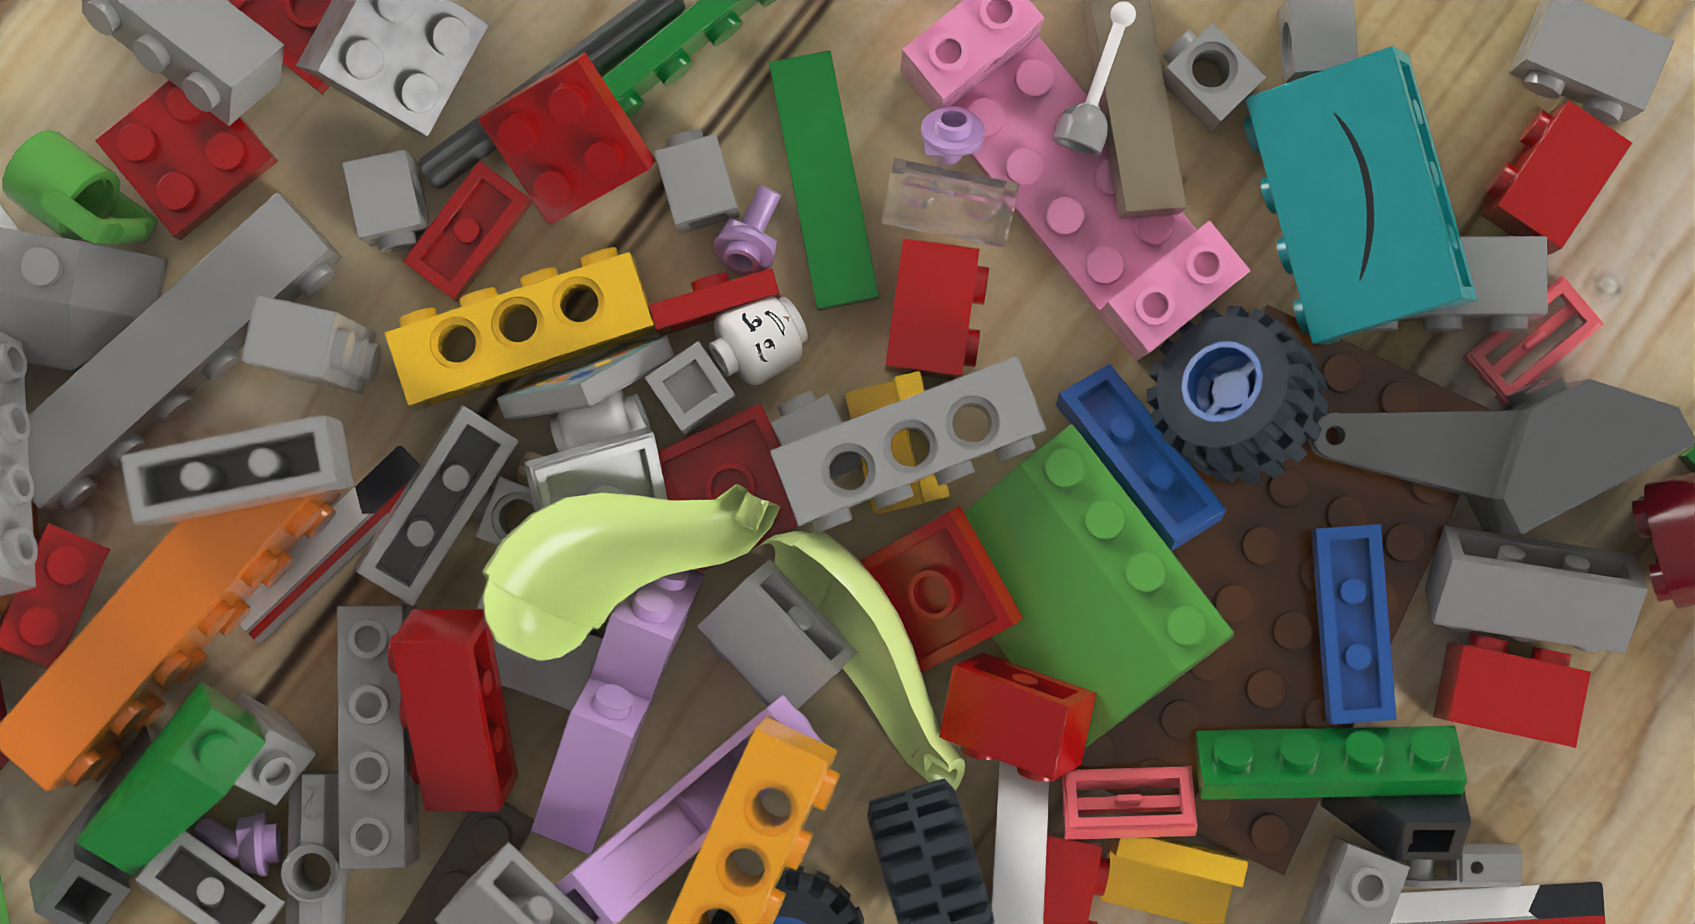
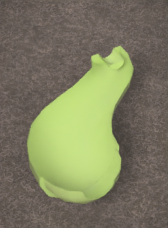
(592, 551)
(885, 659)

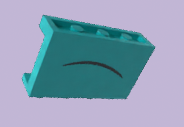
(1358, 196)

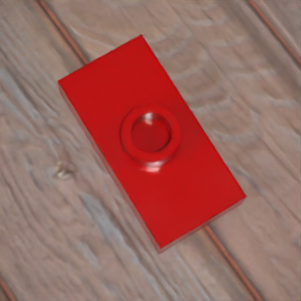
(468, 231)
(710, 297)

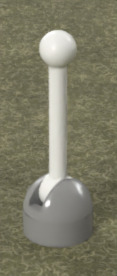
(1085, 125)

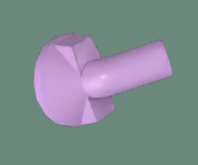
(950, 134)
(746, 240)
(253, 842)

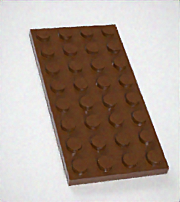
(1262, 583)

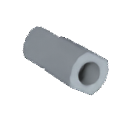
(1478, 867)

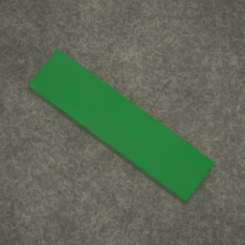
(824, 180)

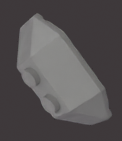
(71, 295)

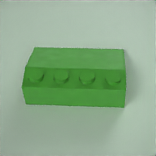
(1092, 582)

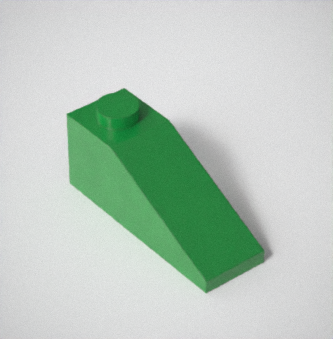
(175, 780)

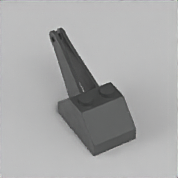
(1517, 463)

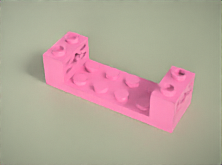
(1134, 272)

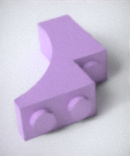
(613, 710)
(666, 830)

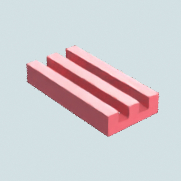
(1491, 374)
(1131, 803)

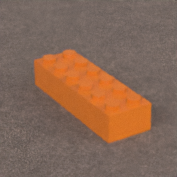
(153, 637)

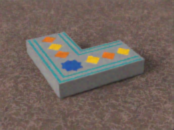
(587, 384)

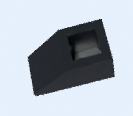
(1407, 825)

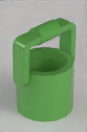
(73, 192)

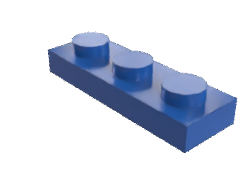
(1139, 458)
(1353, 624)

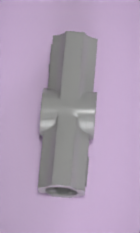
(314, 829)

